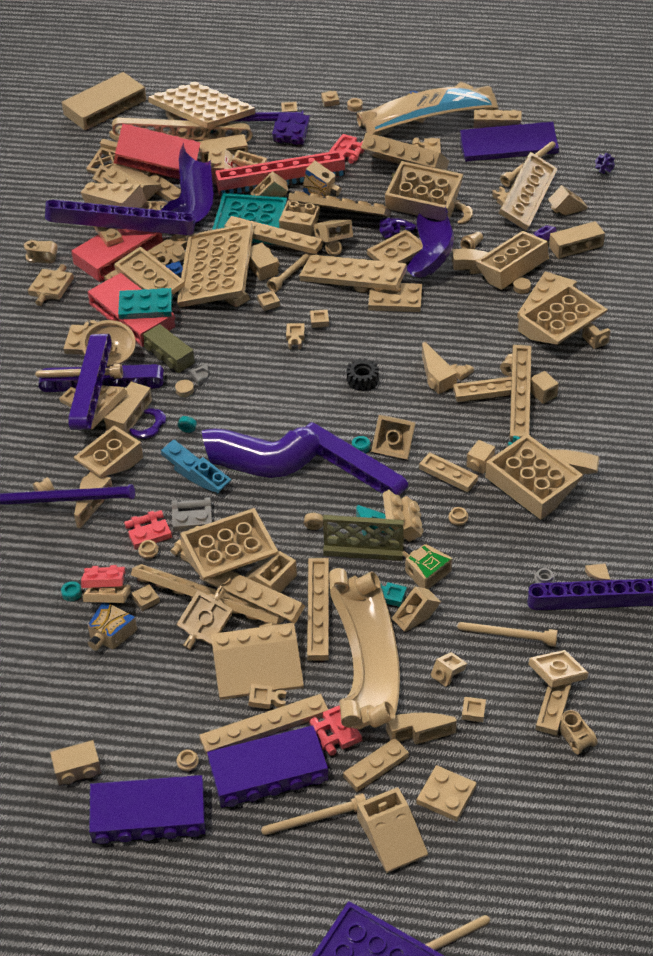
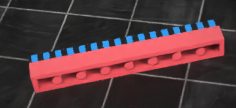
(292, 170)

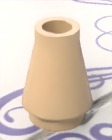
(471, 241)

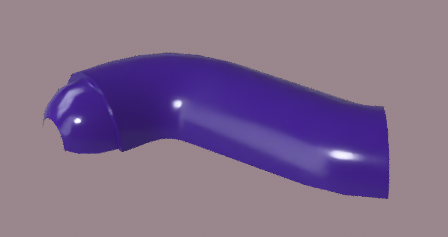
(195, 187)
(436, 248)
(259, 455)

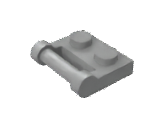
(190, 519)

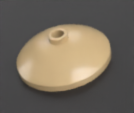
(122, 340)

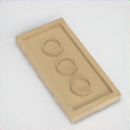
(148, 271)

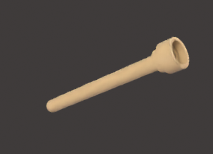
(509, 177)
(275, 283)
(114, 371)
(548, 637)
(314, 816)
(459, 932)

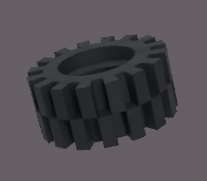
(362, 367)

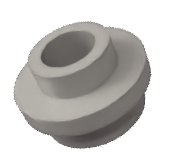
(544, 576)

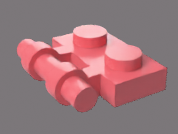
(346, 144)
(156, 531)
(103, 577)
(343, 735)

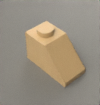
(271, 186)
(566, 201)
(416, 608)

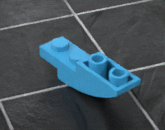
(195, 469)

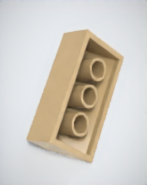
(513, 259)

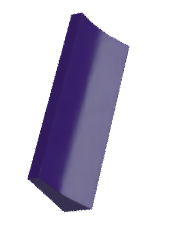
(507, 141)

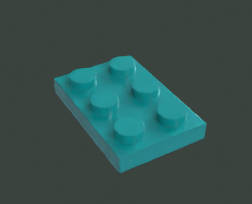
(145, 303)

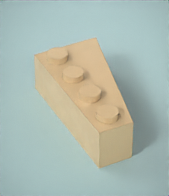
(114, 194)

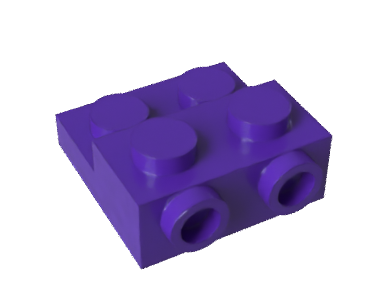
(291, 128)

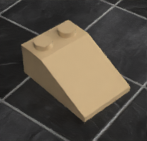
(111, 453)

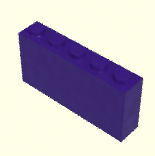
(267, 766)
(147, 809)

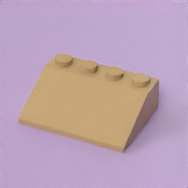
(423, 191)
(559, 315)
(532, 475)
(227, 544)
(256, 657)

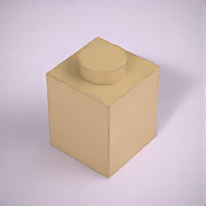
(543, 387)
(479, 455)

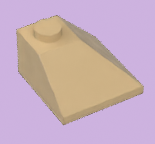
(393, 436)

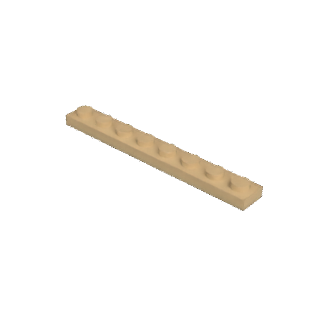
(183, 586)

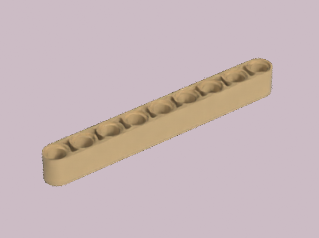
(189, 133)

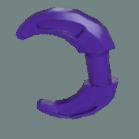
(410, 226)
(160, 419)

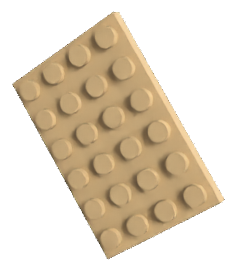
(201, 105)
(216, 265)

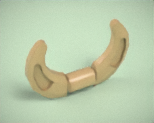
(467, 211)

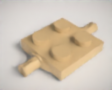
(50, 284)
(204, 617)

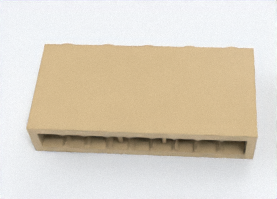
(104, 101)
(399, 151)

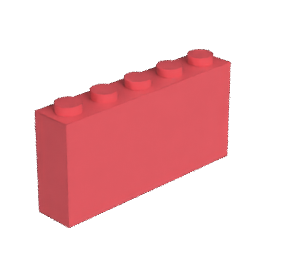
(152, 150)
(99, 259)
(106, 301)

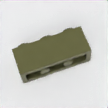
(169, 348)

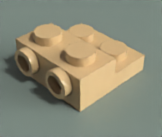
(406, 510)

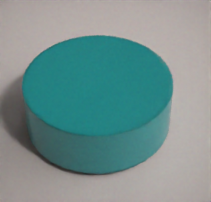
(187, 424)
(361, 443)
(71, 591)

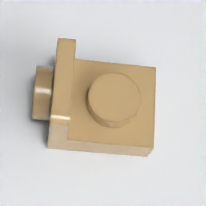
(595, 337)
(446, 667)

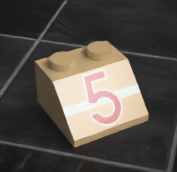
(220, 160)

